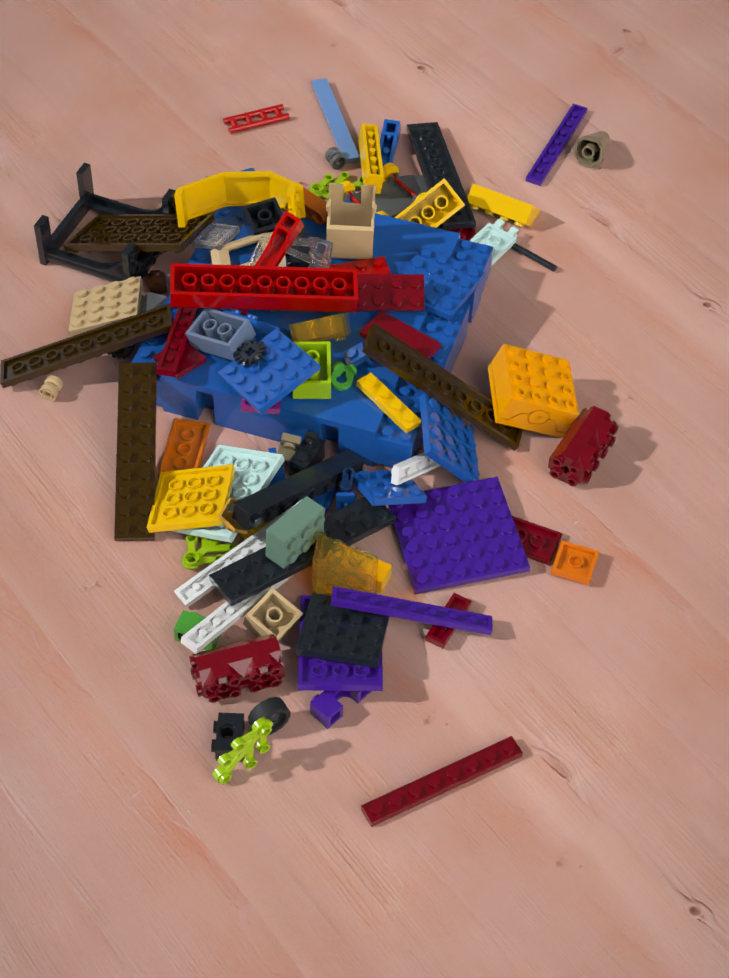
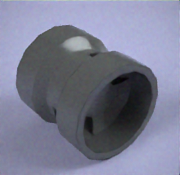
(335, 158)

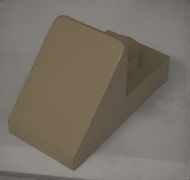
(289, 445)

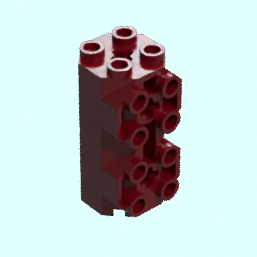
(583, 446)
(229, 668)

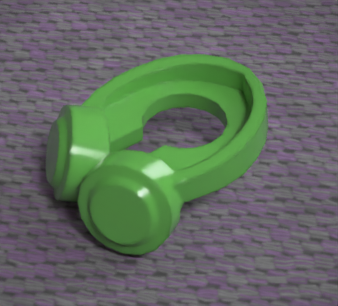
(338, 369)

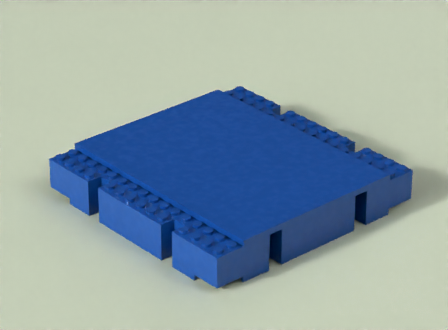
(349, 414)

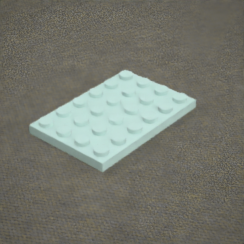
(252, 473)

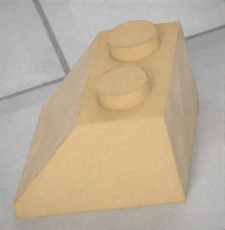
(272, 615)

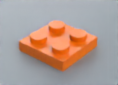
(575, 562)

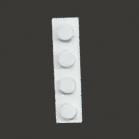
(412, 468)

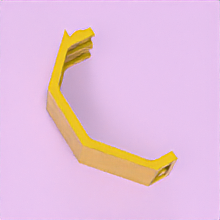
(237, 189)

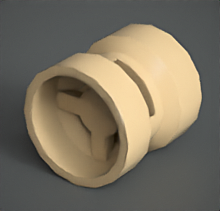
(50, 388)

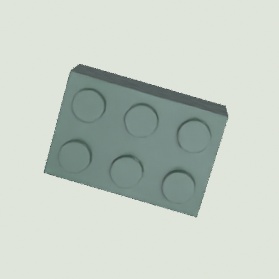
(294, 532)

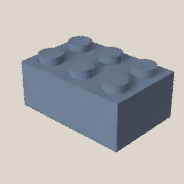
(220, 333)

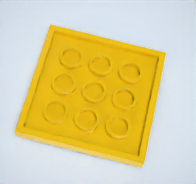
(190, 498)

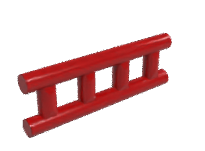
(249, 115)

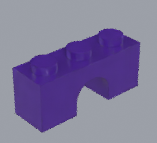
(327, 707)

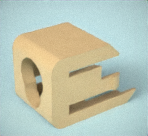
(351, 224)

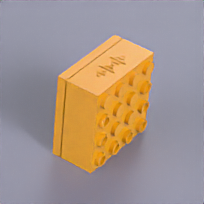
(532, 391)

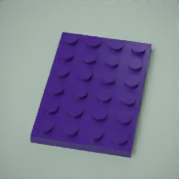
(335, 676)

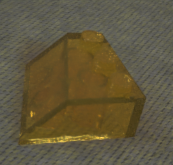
(322, 329)
(342, 567)

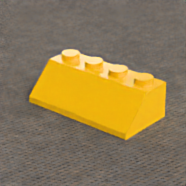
(502, 205)
(433, 206)

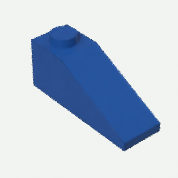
(389, 140)

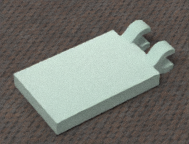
(495, 236)

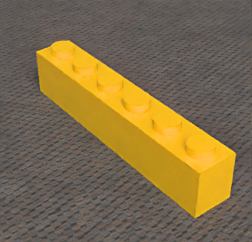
(371, 156)

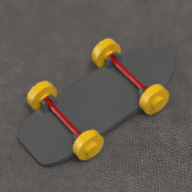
(396, 191)

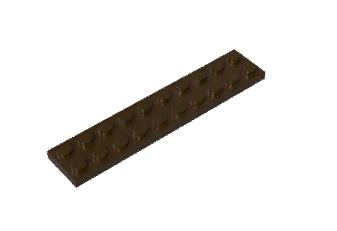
(86, 345)
(438, 384)
(135, 451)

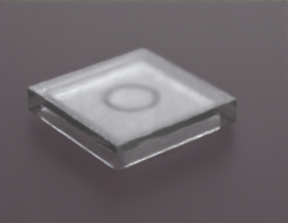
(216, 236)

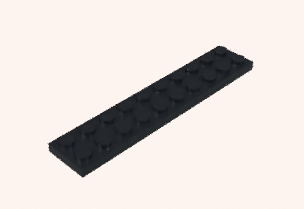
(436, 165)
(258, 572)

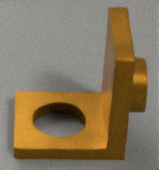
(226, 517)

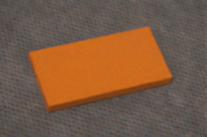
(185, 445)

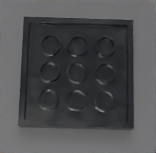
(341, 633)

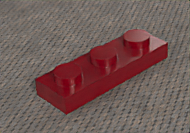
(440, 635)

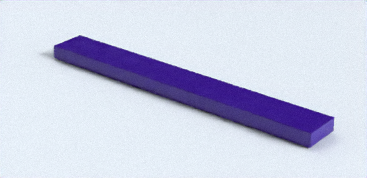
(556, 145)
(411, 610)

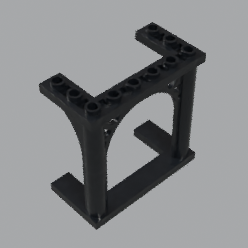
(132, 263)

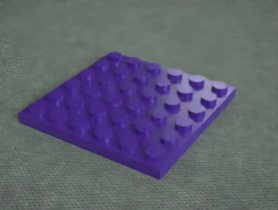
(459, 536)

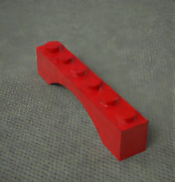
(281, 240)

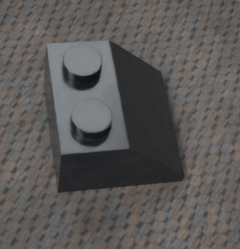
(261, 216)

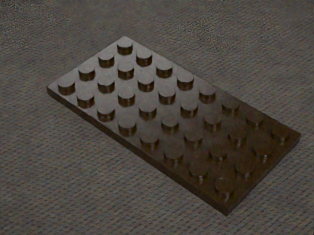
(147, 231)

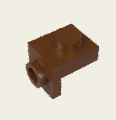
(157, 282)

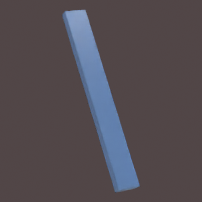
(335, 120)

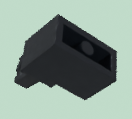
(309, 453)

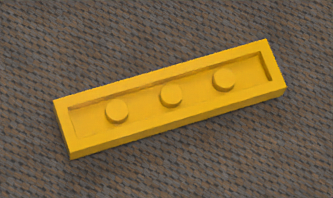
(388, 403)

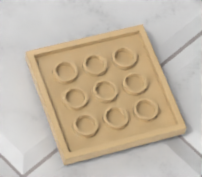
(105, 304)

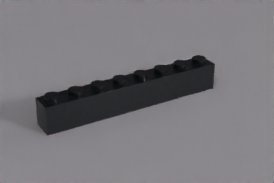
(281, 496)

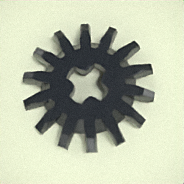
(243, 357)

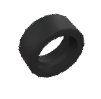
(272, 709)

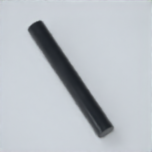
(534, 257)

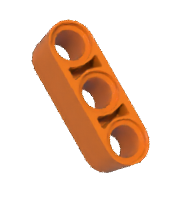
(315, 207)

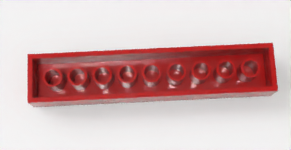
(263, 287)

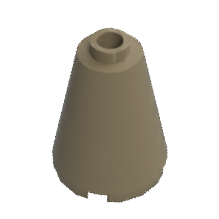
(591, 148)

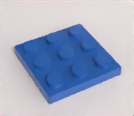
(380, 491)

